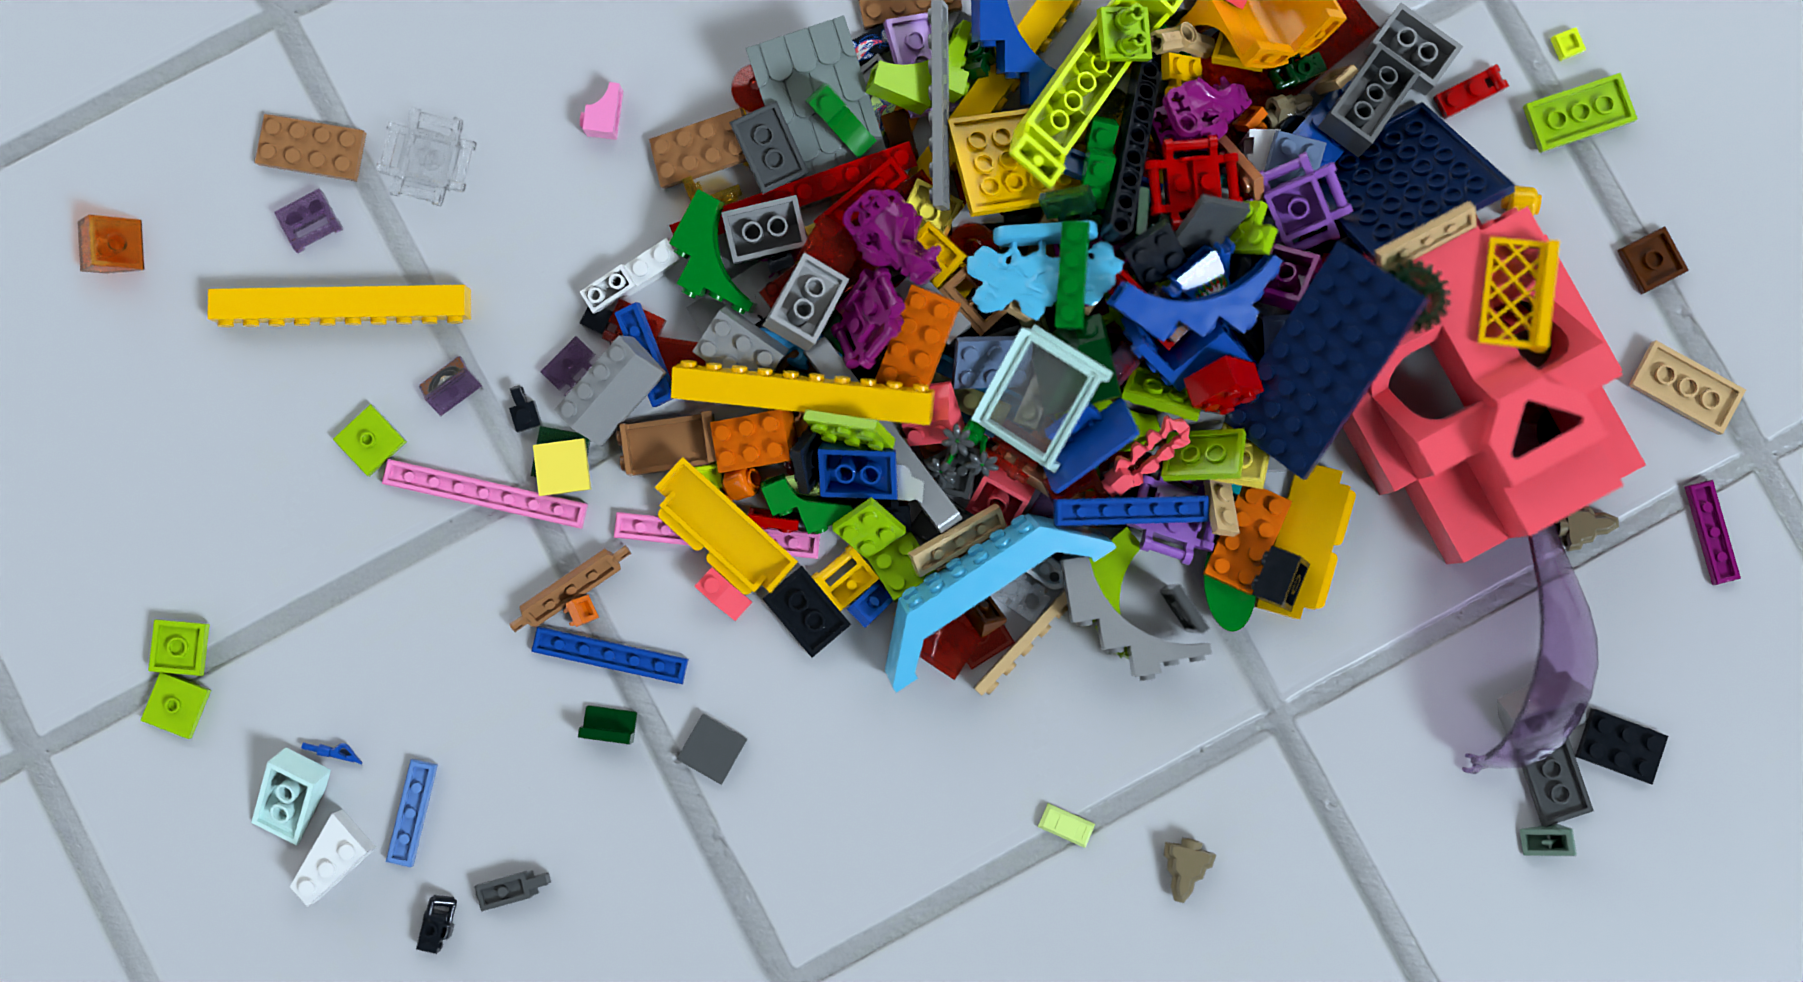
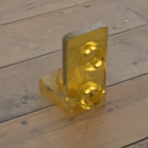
(727, 195)

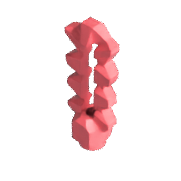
(1120, 478)

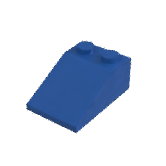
(857, 471)

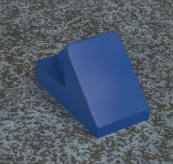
(871, 604)

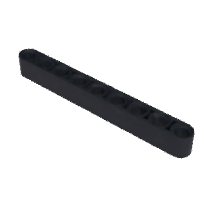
(1131, 150)

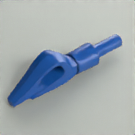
(326, 751)

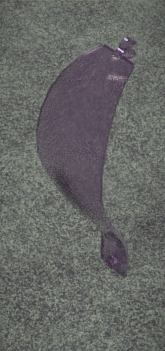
(1563, 666)

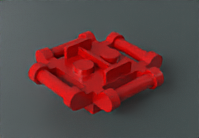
(1189, 177)

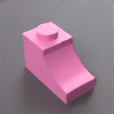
(603, 117)

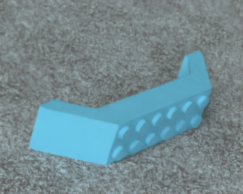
(975, 578)

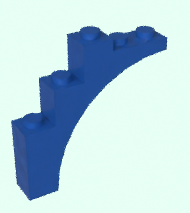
(995, 27)
(1199, 315)

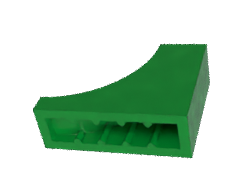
(841, 119)

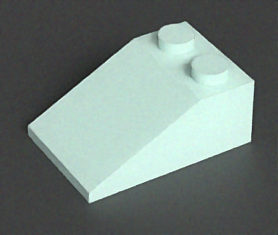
(290, 795)

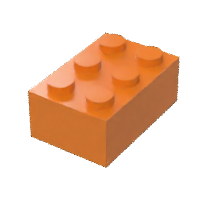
(753, 440)

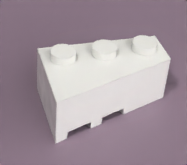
(1256, 146)
(332, 857)

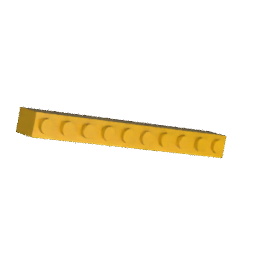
(991, 92)
(339, 304)
(802, 393)

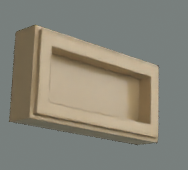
(1336, 79)

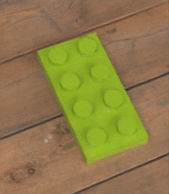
(1580, 112)

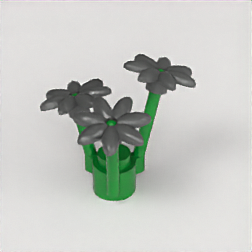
(970, 436)

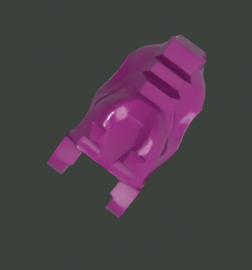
(1199, 111)
(891, 235)

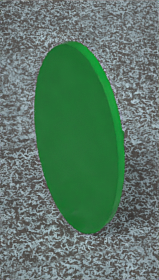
(1227, 605)

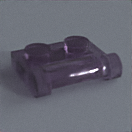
(305, 213)

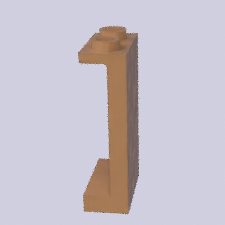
(662, 443)

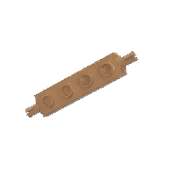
(570, 587)

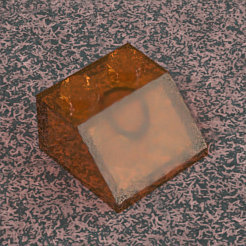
(110, 244)

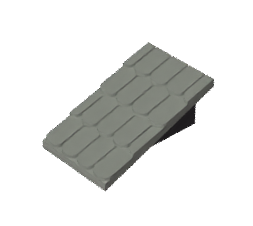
(797, 65)

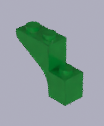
(1099, 157)
(815, 511)

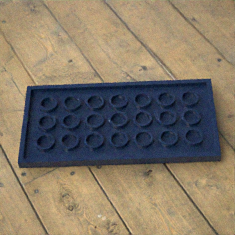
(1326, 358)

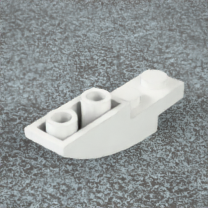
(630, 278)

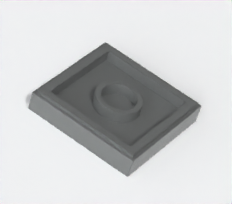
(712, 749)

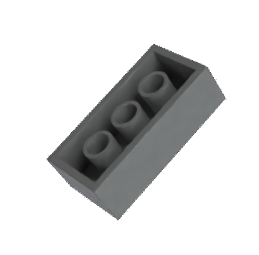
(1369, 100)

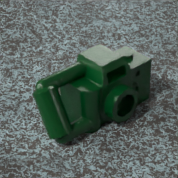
(979, 60)
(1298, 72)

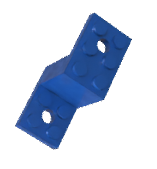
(1187, 355)

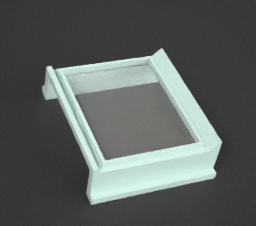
(1039, 394)

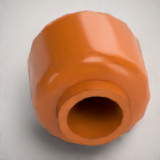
(741, 483)

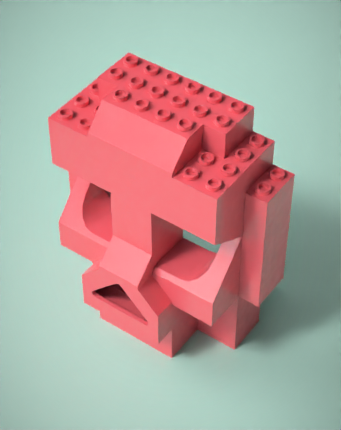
(1463, 465)

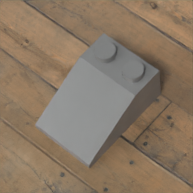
(806, 302)

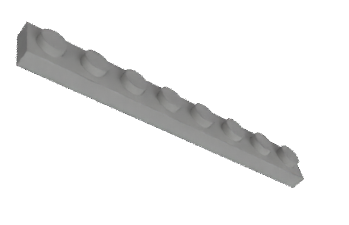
(939, 95)

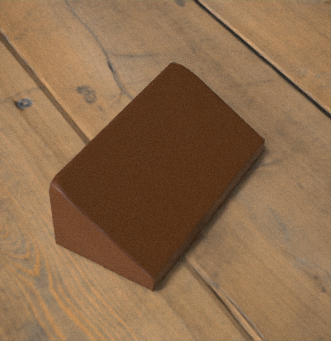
(985, 617)

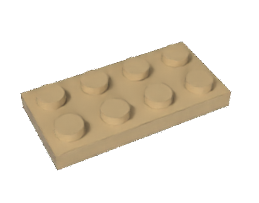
(1687, 387)

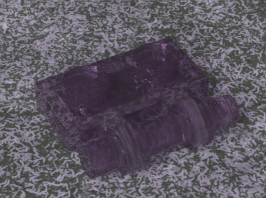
(568, 363)

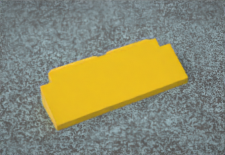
(711, 520)
(1310, 530)

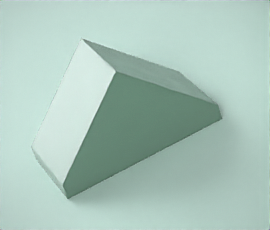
(1548, 841)

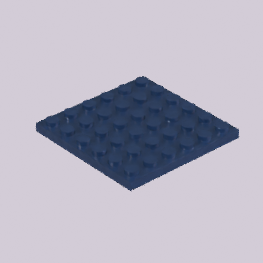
(1410, 178)

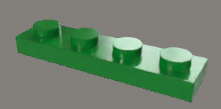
(1072, 275)

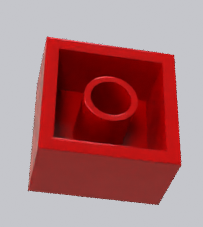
(1223, 385)

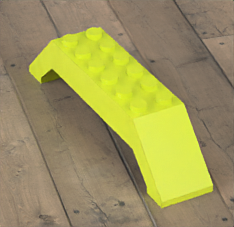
(1073, 98)

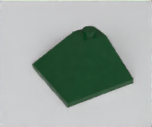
(1095, 344)

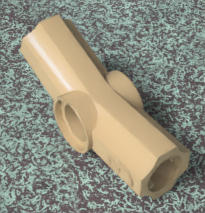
(1182, 38)

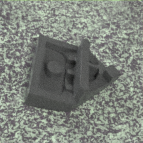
(963, 479)

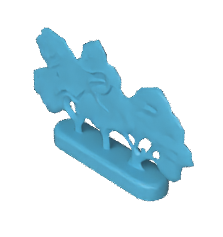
(1035, 277)

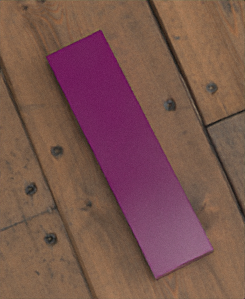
(1712, 532)

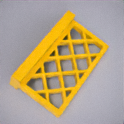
(1541, 302)

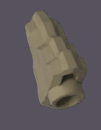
(1283, 106)
(1584, 526)
(1187, 865)

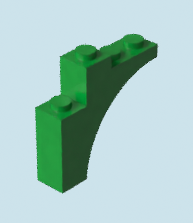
(705, 269)

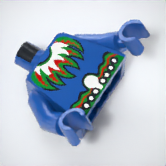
(1202, 273)

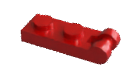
(1470, 92)

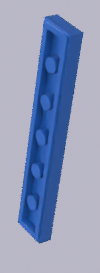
(1131, 510)
(610, 655)

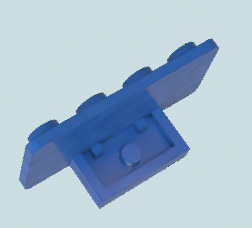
(1092, 441)

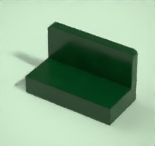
(608, 725)

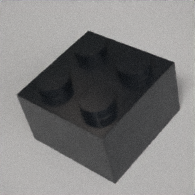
(1280, 578)

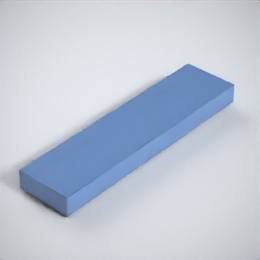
(411, 813)

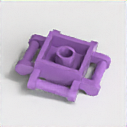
(1300, 203)
(1178, 533)

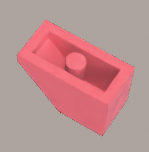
(723, 594)

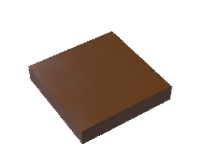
(1653, 260)

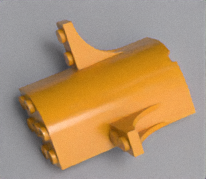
(1268, 30)

